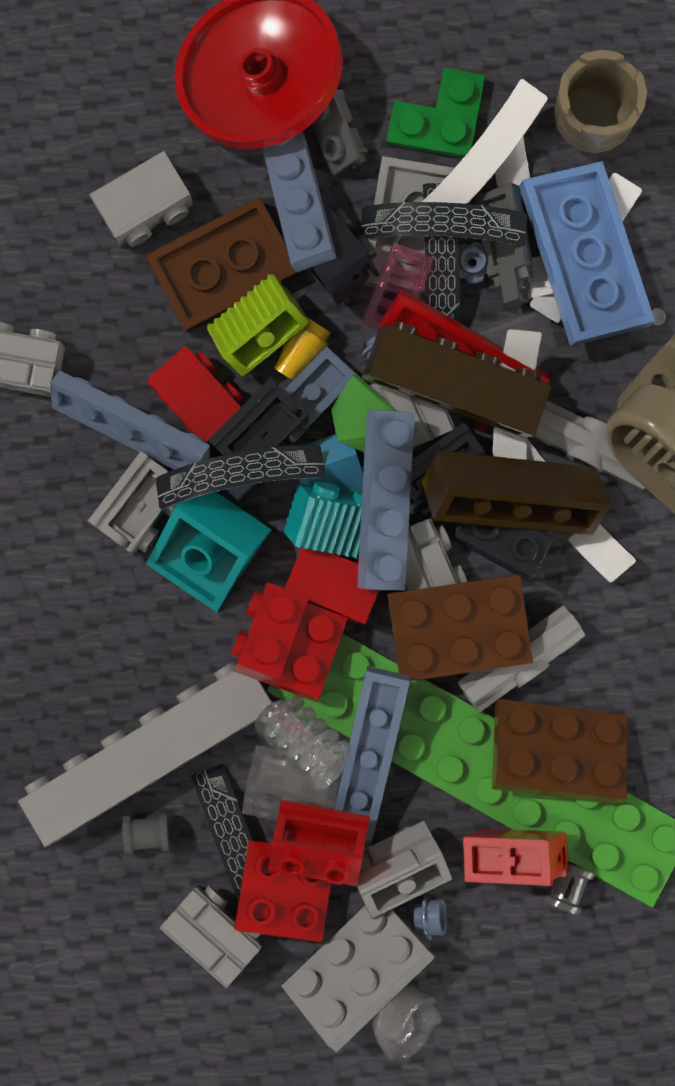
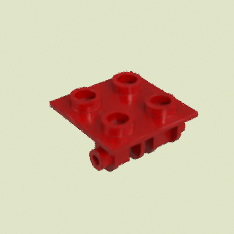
(279, 902)

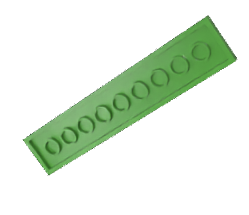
(453, 750)

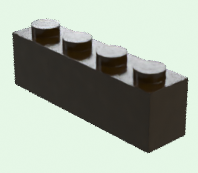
(456, 380)
(515, 493)

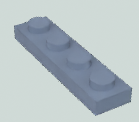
(299, 203)
(314, 392)
(125, 423)
(385, 500)
(372, 744)

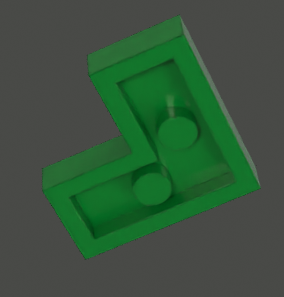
(443, 129)

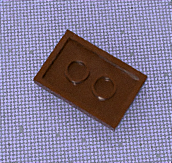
(220, 263)
(460, 627)
(560, 752)

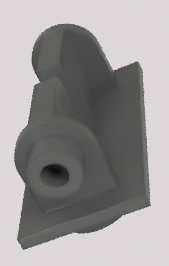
(337, 141)

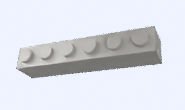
(144, 755)

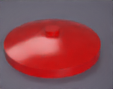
(258, 71)

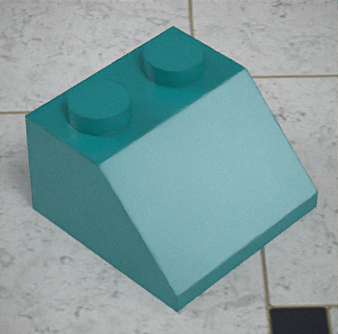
(207, 547)

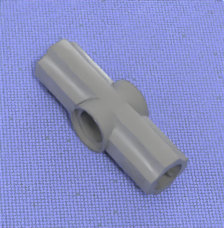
(581, 440)
(547, 641)

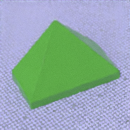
(351, 409)

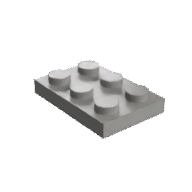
(398, 183)
(356, 974)

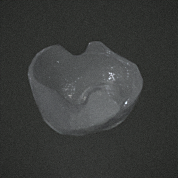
(405, 1023)

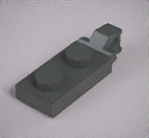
(505, 262)

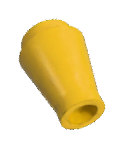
(302, 349)

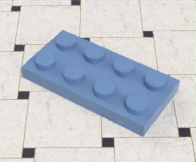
(586, 253)

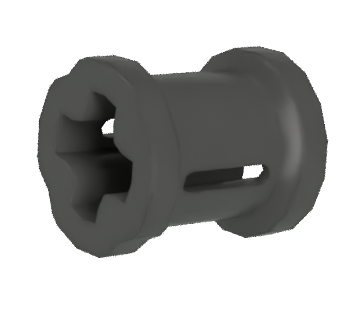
(146, 833)
(572, 901)

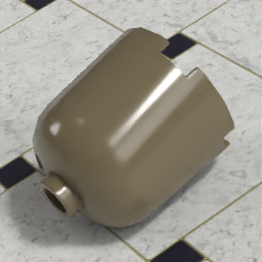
(599, 101)

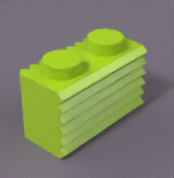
(257, 325)

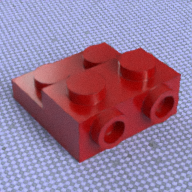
(288, 642)

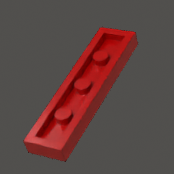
(434, 324)

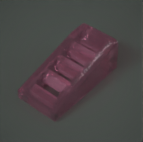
(397, 250)

